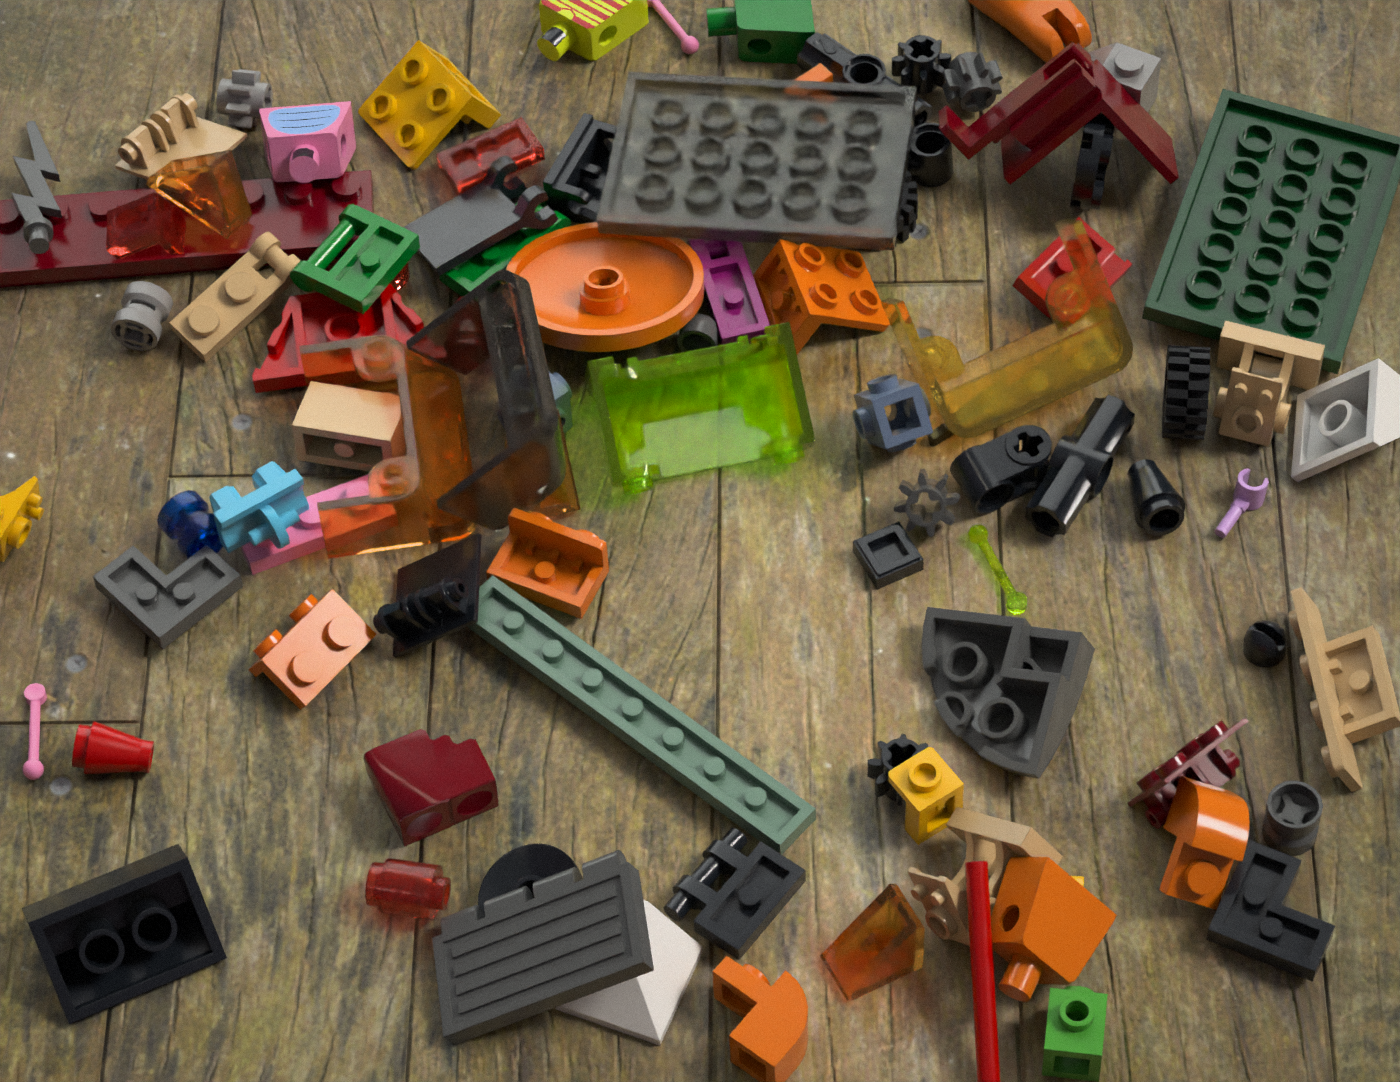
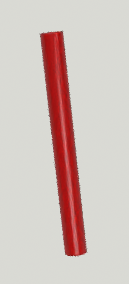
(982, 971)

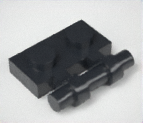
(746, 902)

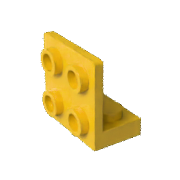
(423, 103)

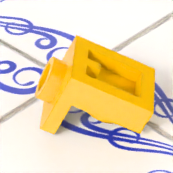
(929, 792)

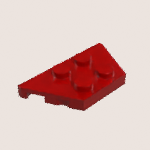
(319, 319)

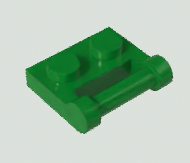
(365, 267)

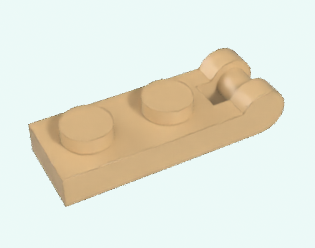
(235, 298)

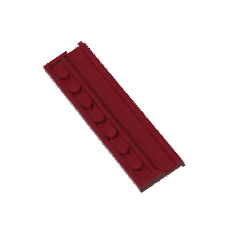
(292, 211)

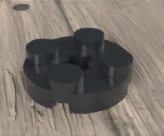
(1092, 163)

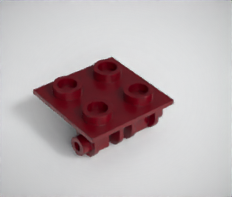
(1197, 760)

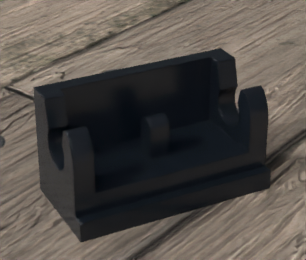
(580, 171)

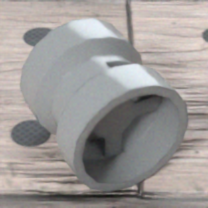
(142, 312)

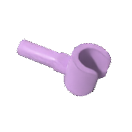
(1244, 498)

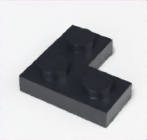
(1257, 922)

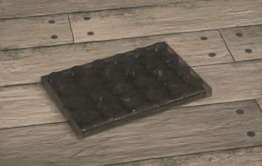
(759, 160)

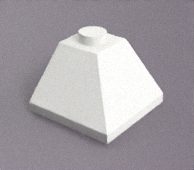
(1345, 418)
(647, 1002)

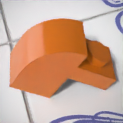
(1210, 835)
(774, 1022)

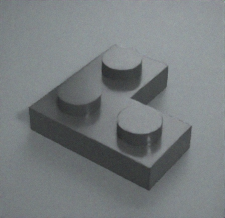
(170, 603)

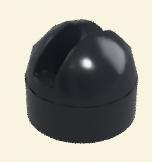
(1259, 644)

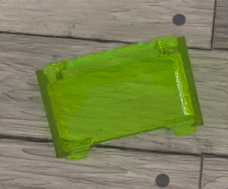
(700, 409)

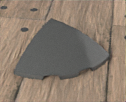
(1005, 684)

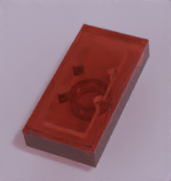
(470, 160)

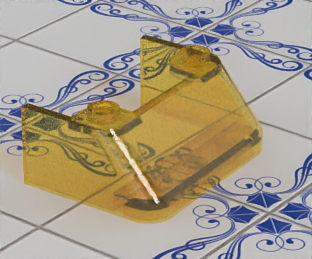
(1073, 352)

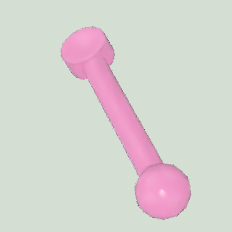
(688, 43)
(35, 697)

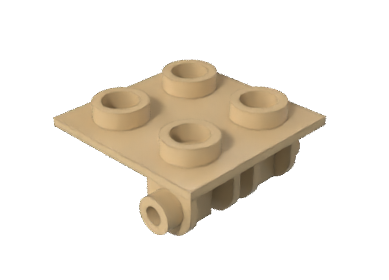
(173, 136)

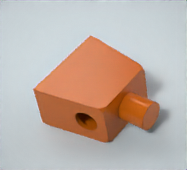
(1044, 926)

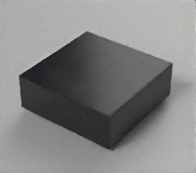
(888, 555)

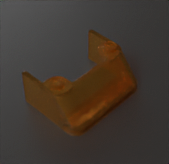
(403, 488)

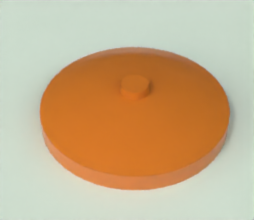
(609, 287)

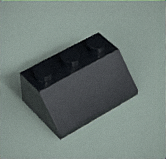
(124, 933)

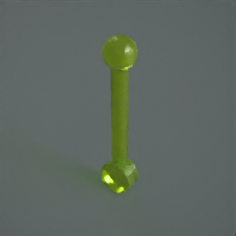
(1016, 601)

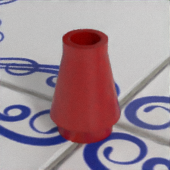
(108, 750)

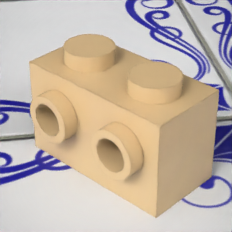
(356, 423)

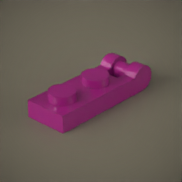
(730, 290)

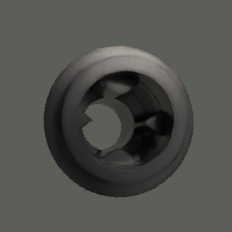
(1154, 499)

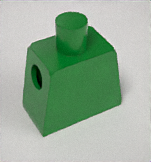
(764, 28)

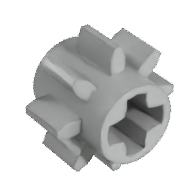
(243, 98)

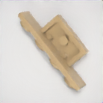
(1350, 687)

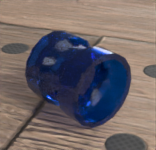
(189, 521)

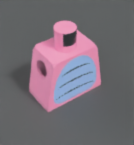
(308, 141)

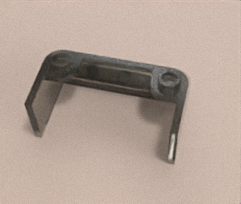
(502, 324)

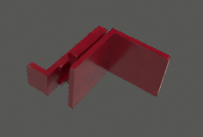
(1053, 108)

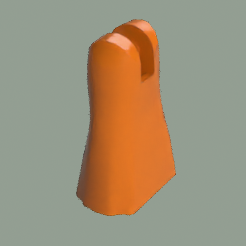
(1039, 23)

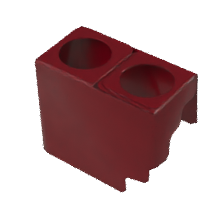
(430, 783)

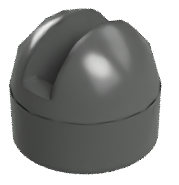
(698, 334)

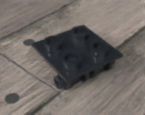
(433, 597)

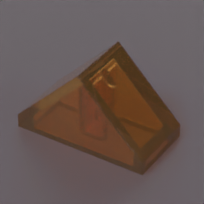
(207, 189)
(877, 946)

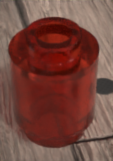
(407, 888)

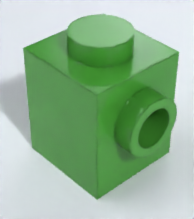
(1074, 1033)

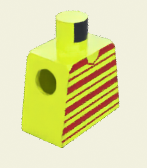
(588, 26)

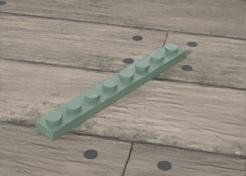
(641, 718)

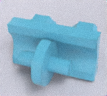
(262, 512)

